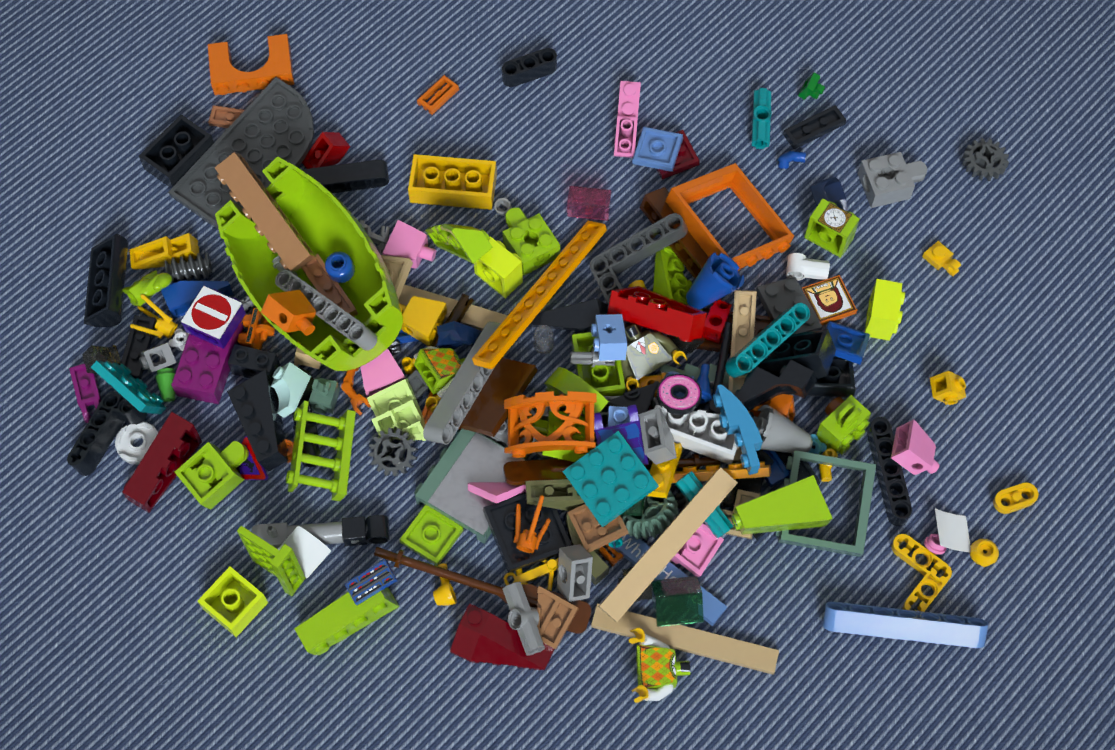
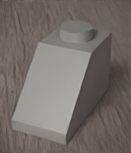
(657, 436)

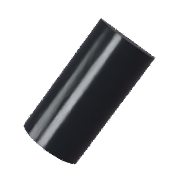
(106, 282)
(838, 382)

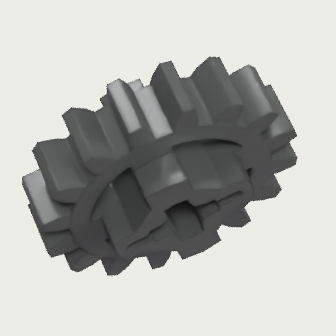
(985, 159)
(389, 443)

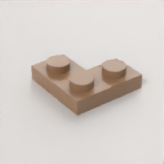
(591, 532)

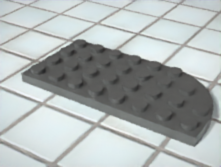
(269, 128)

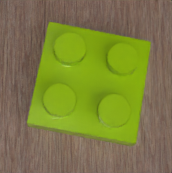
(431, 535)

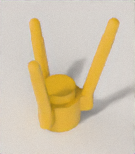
(164, 324)

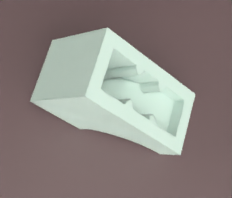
(289, 385)

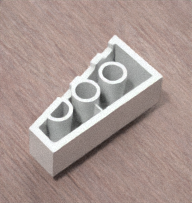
(702, 434)

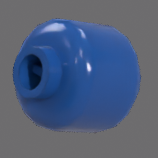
(339, 267)

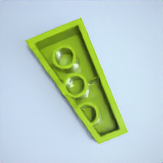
(342, 620)

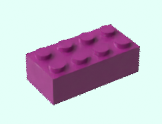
(204, 369)

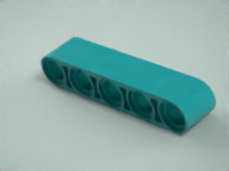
(760, 344)

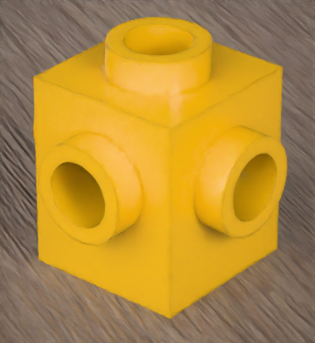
(948, 387)

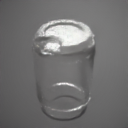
(543, 339)

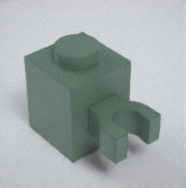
(324, 395)

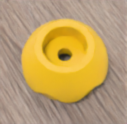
(981, 558)

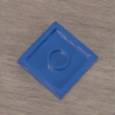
(849, 343)

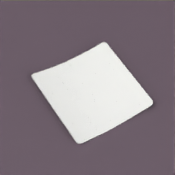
(953, 531)
(307, 549)

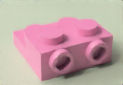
(698, 550)

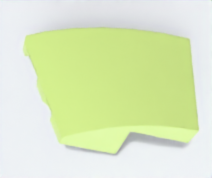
(396, 409)

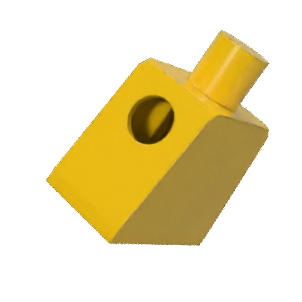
(422, 318)

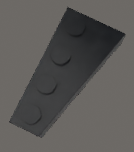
(257, 411)

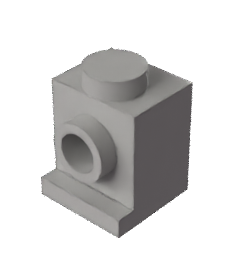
(165, 358)

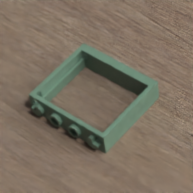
(868, 469)

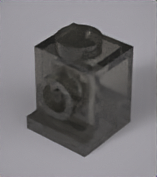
(100, 353)

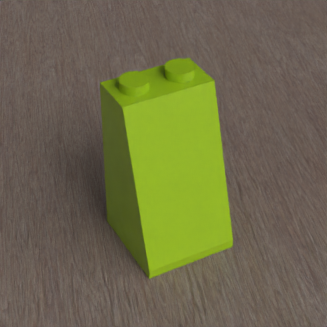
(787, 508)

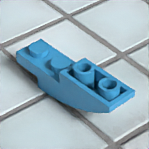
(739, 422)

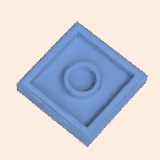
(657, 149)

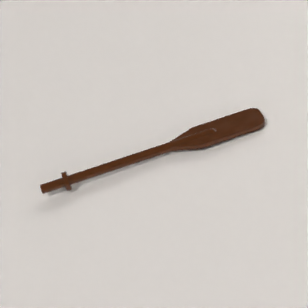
(551, 469)
(577, 625)

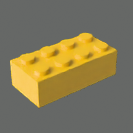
(452, 181)

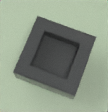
(417, 384)

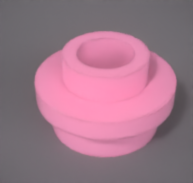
(933, 545)

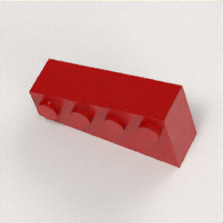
(657, 312)

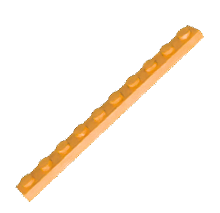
(539, 295)

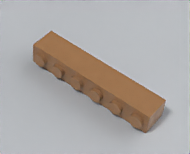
(265, 212)

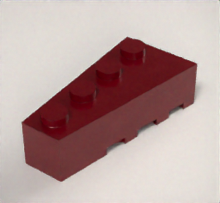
(157, 469)

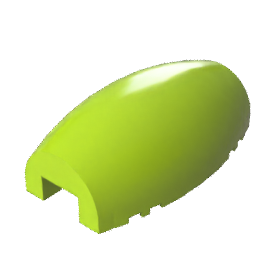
(326, 229)

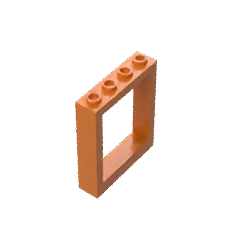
(719, 180)

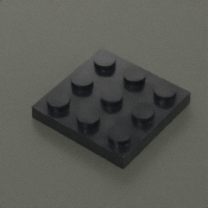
(502, 519)

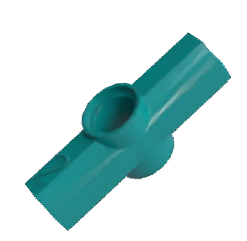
(761, 127)
(717, 521)

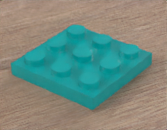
(131, 389)
(610, 479)

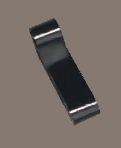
(101, 431)

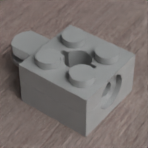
(895, 184)

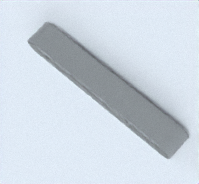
(329, 311)
(459, 395)

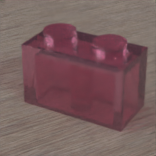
(589, 203)

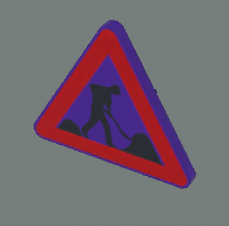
(250, 468)

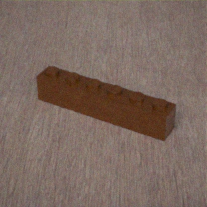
(686, 248)

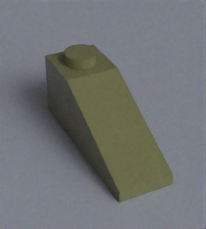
(556, 493)

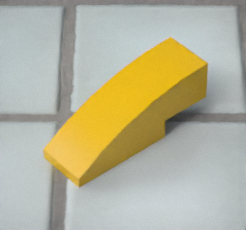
(155, 252)

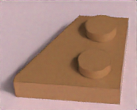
(554, 617)

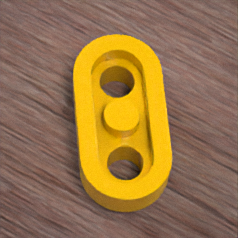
(1014, 498)

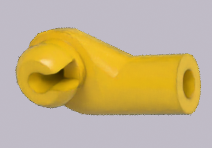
(825, 470)

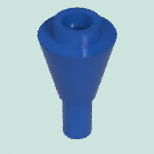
(704, 383)

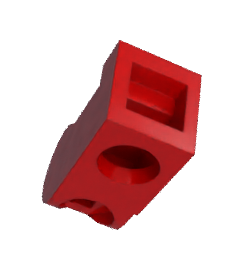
(716, 320)

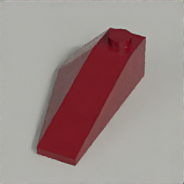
(492, 640)

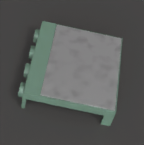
(466, 460)

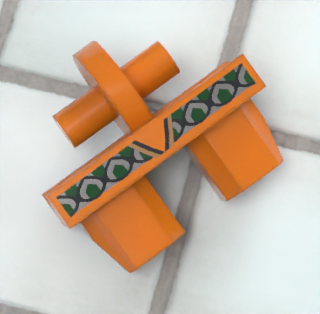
(257, 331)

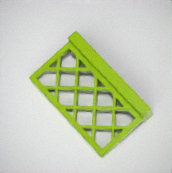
(280, 562)

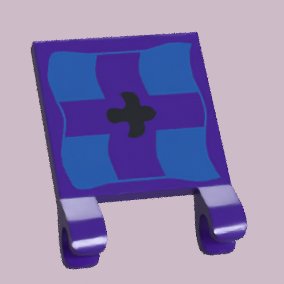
(630, 431)

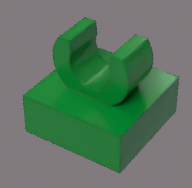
(811, 87)

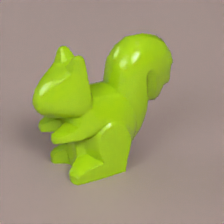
(147, 285)

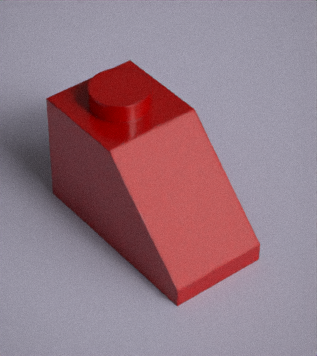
(326, 151)

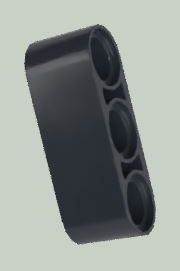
(541, 62)

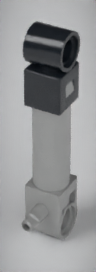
(350, 531)

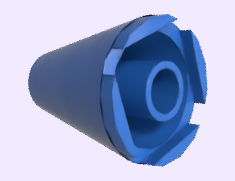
(714, 281)

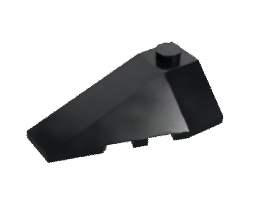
(572, 317)

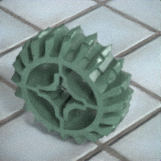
(656, 517)

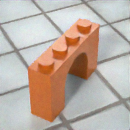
(228, 79)

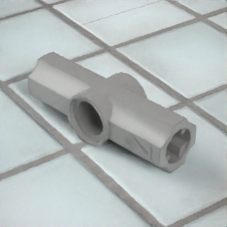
(523, 618)

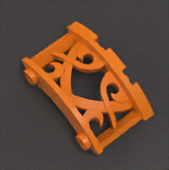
(520, 408)

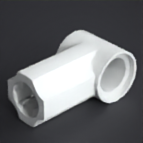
(801, 267)

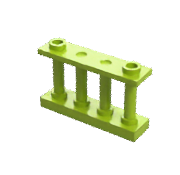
(342, 444)

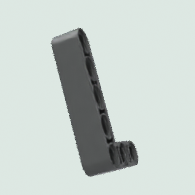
(633, 256)

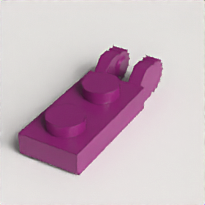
(85, 389)

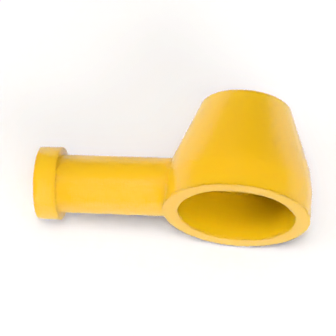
(444, 594)

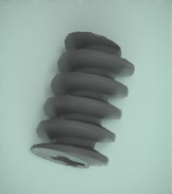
(189, 268)

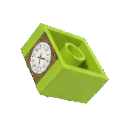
(831, 227)

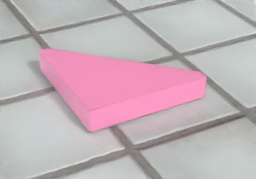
(495, 491)

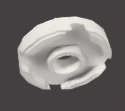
(125, 439)

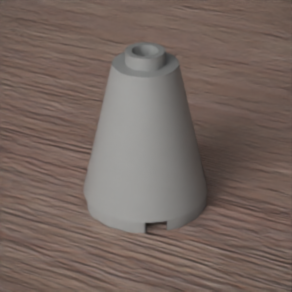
(781, 433)

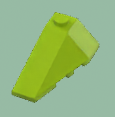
(460, 240)
(669, 276)

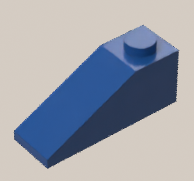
(182, 294)

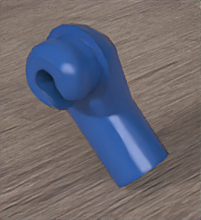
(790, 156)

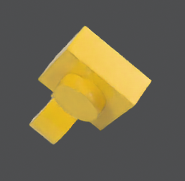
(940, 256)

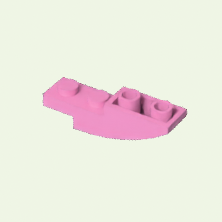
(627, 119)

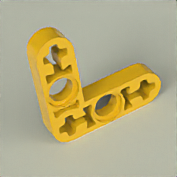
(929, 576)

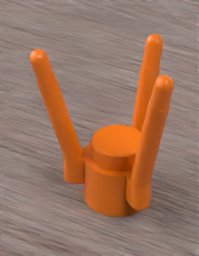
(527, 540)

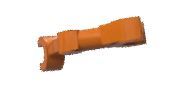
(356, 399)

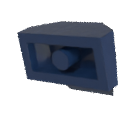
(830, 190)
(455, 335)

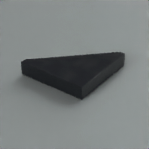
(640, 397)

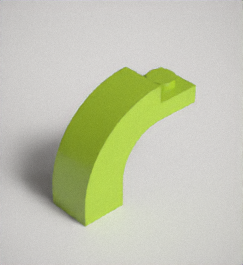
(564, 380)

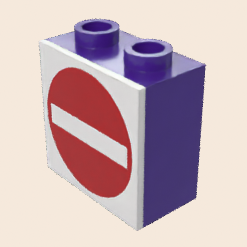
(213, 317)

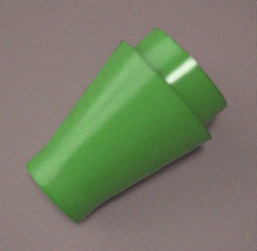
(164, 380)

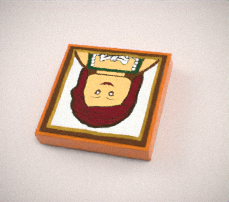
(830, 300)

